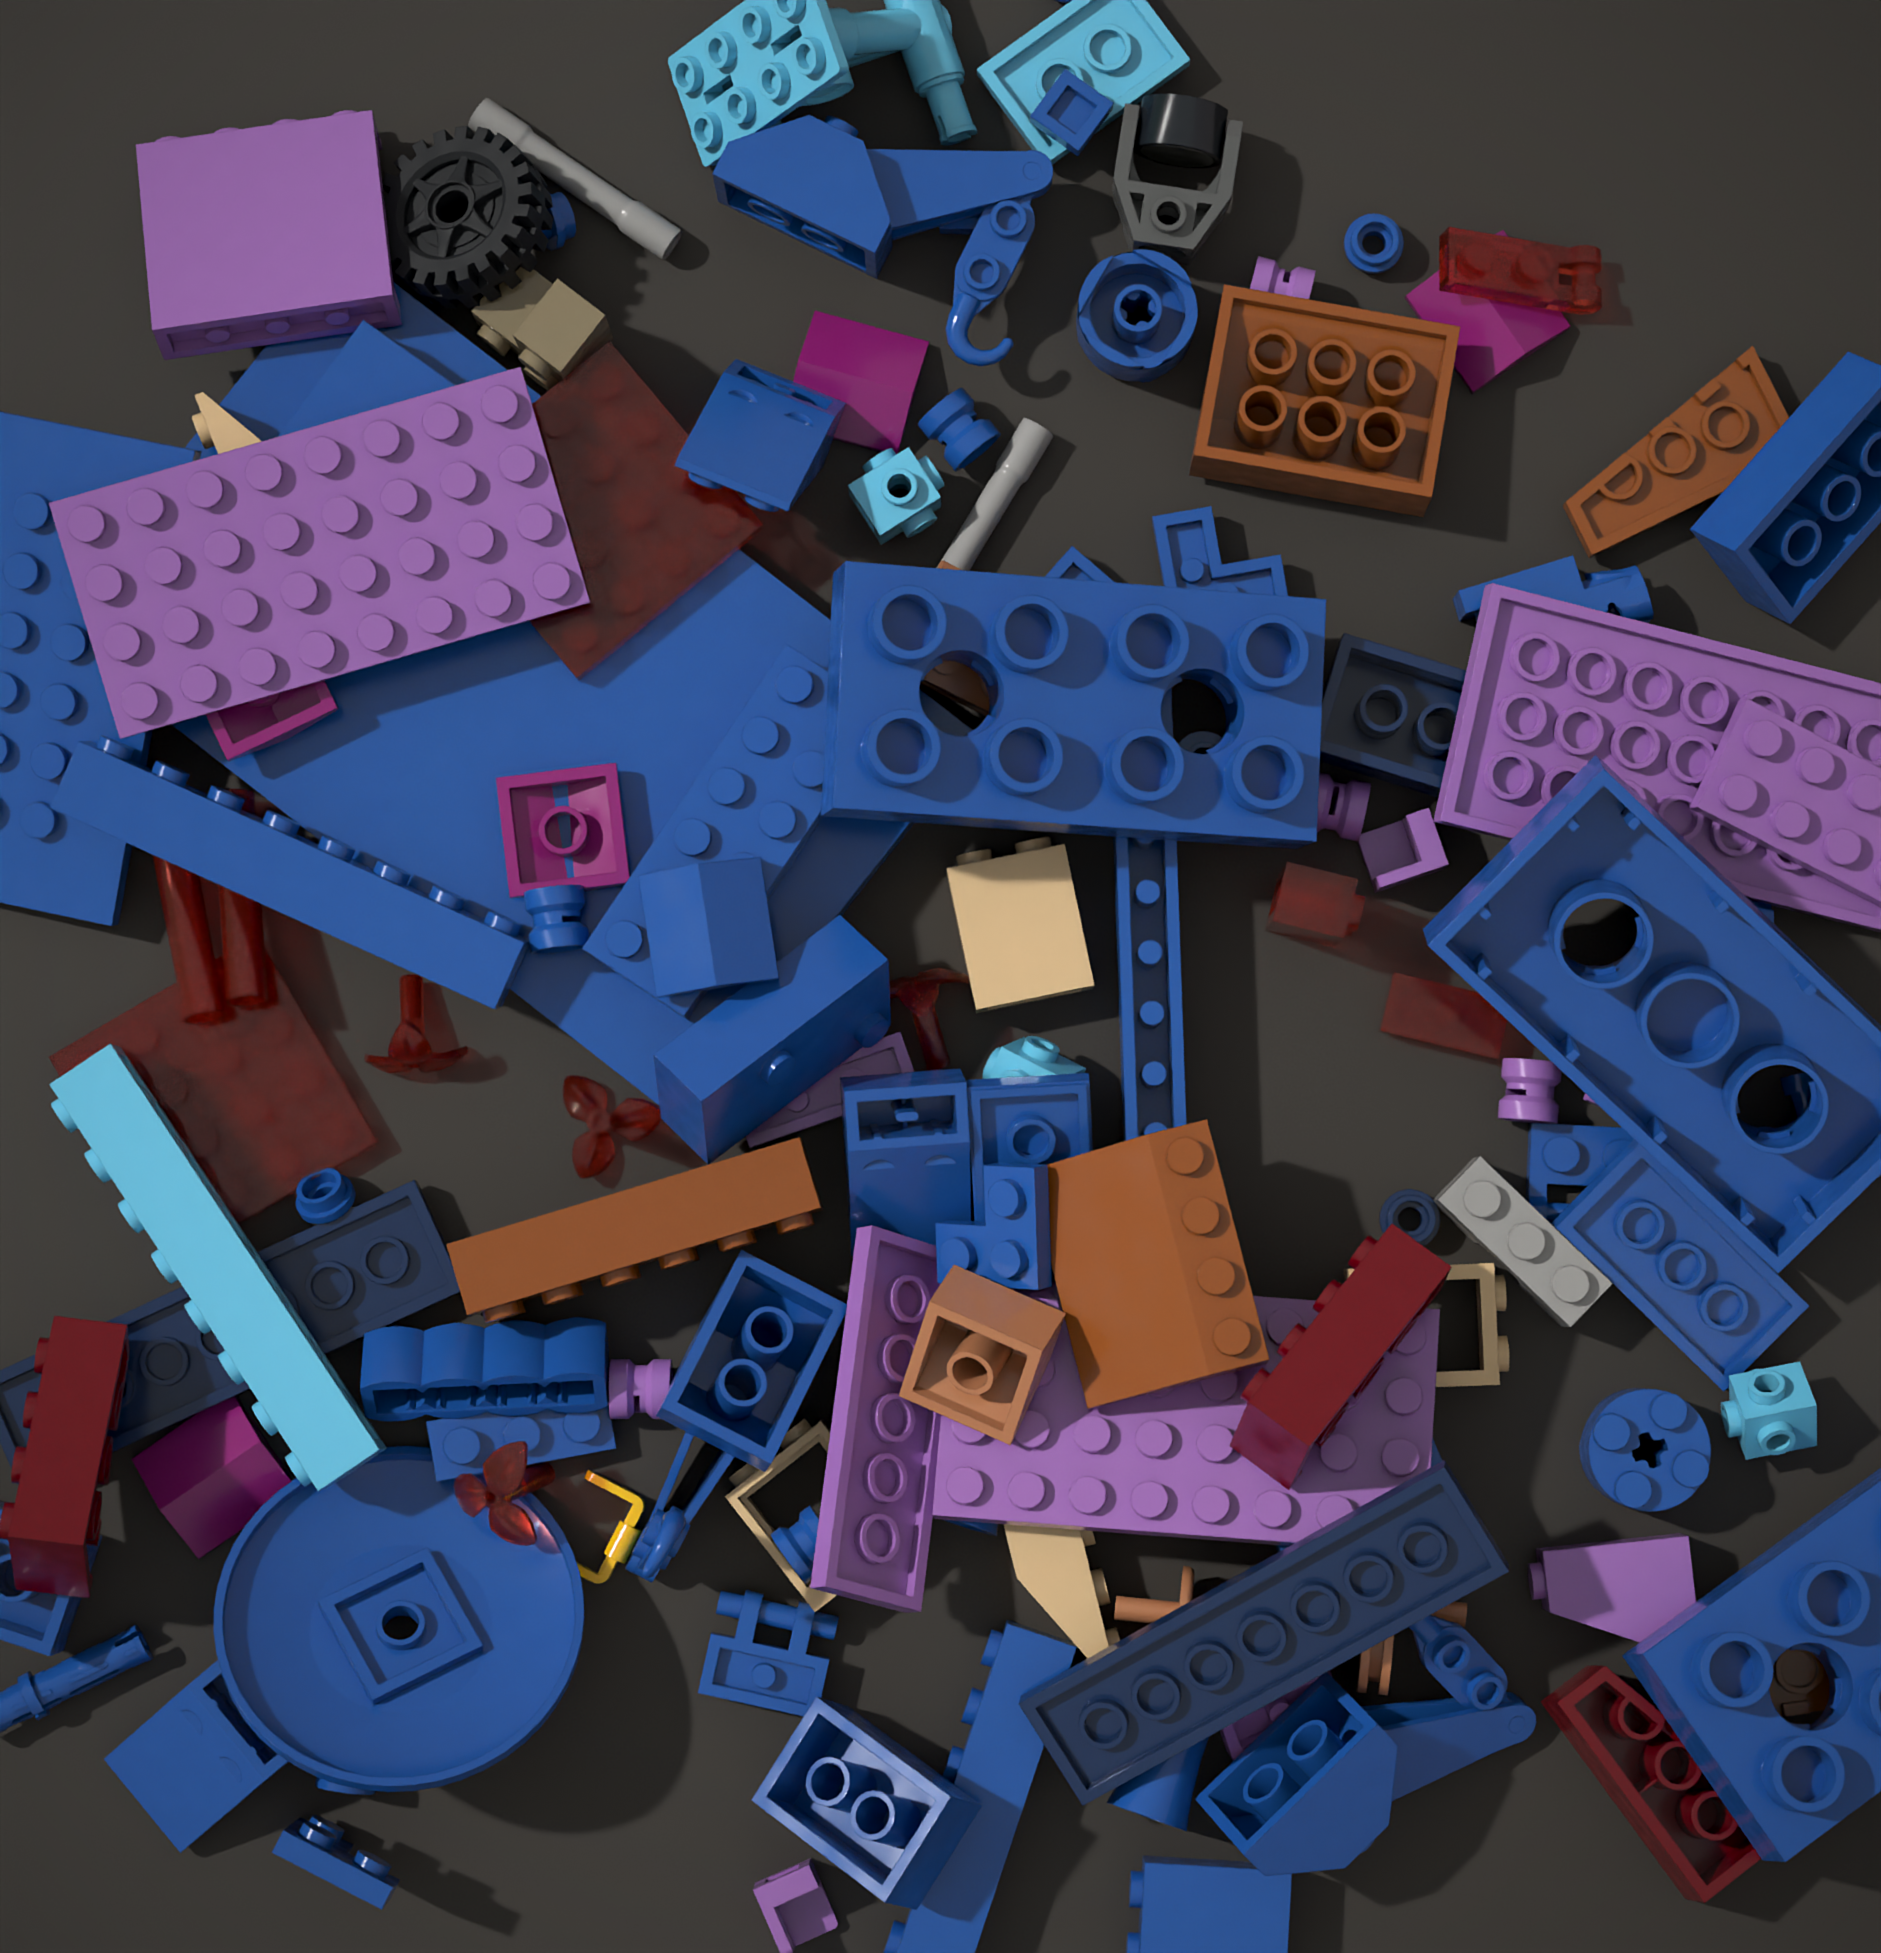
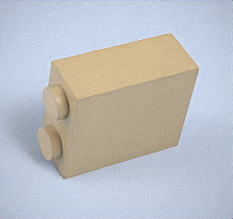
(1019, 925)

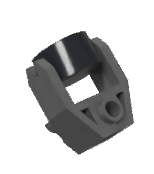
(1179, 134)

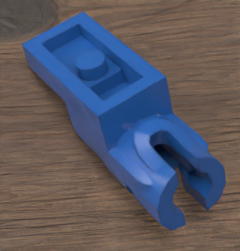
(1610, 591)

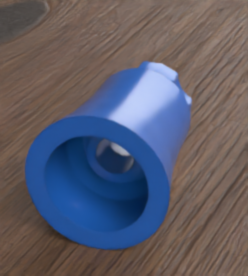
(1164, 1790)

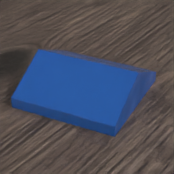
(708, 926)

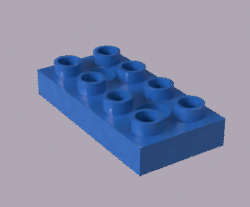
(1073, 706)
(1680, 1015)
(1715, 1671)

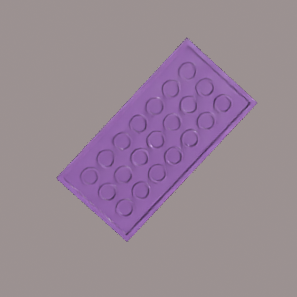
(320, 552)
(1652, 702)
(1167, 1456)

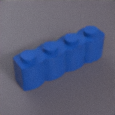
(493, 1369)

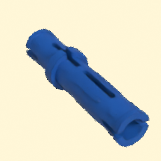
(73, 1676)

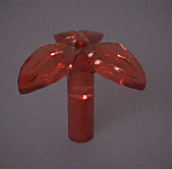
(920, 996)
(408, 1043)
(588, 1103)
(506, 1481)

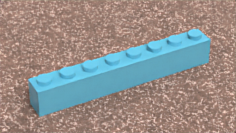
(217, 1268)

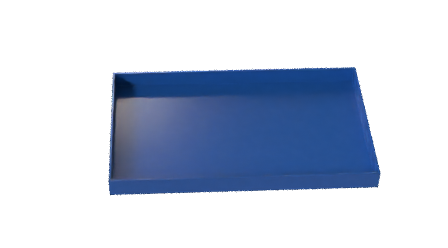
(423, 737)

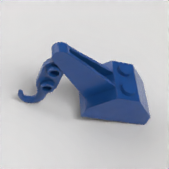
(854, 200)
(738, 1387)
(1328, 1769)

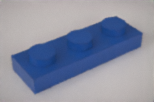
(466, 1443)

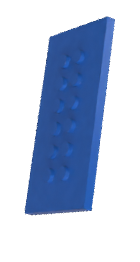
(49, 668)

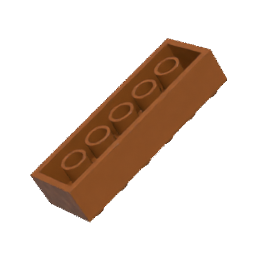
(634, 1228)

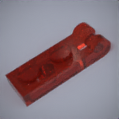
(1519, 271)

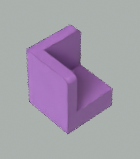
(1402, 851)
(795, 1905)

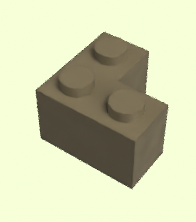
(543, 325)

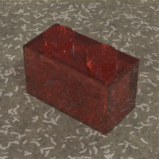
(1314, 905)

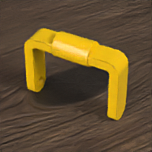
(624, 1534)

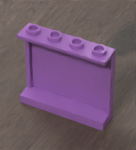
(266, 234)

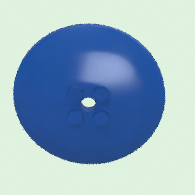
(309, 1610)

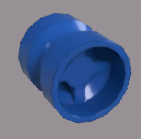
(955, 424)
(556, 919)

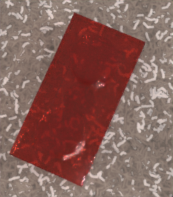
(1442, 1016)

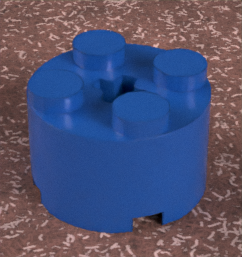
(1123, 284)
(1677, 1464)

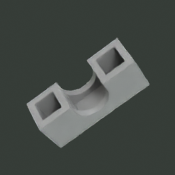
(1522, 1241)

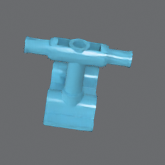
(799, 53)

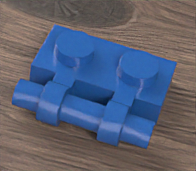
(763, 1672)

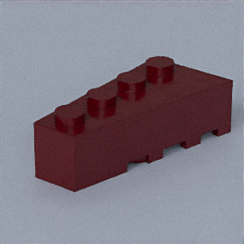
(1336, 1353)
(65, 1455)
(1652, 1781)

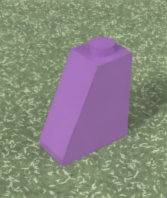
(1616, 1584)

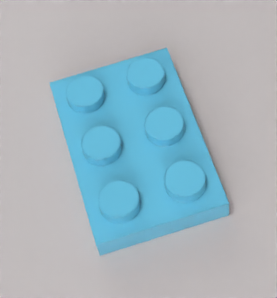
(1106, 43)

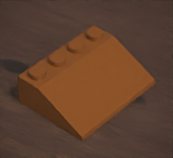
(1325, 401)
(1150, 1266)

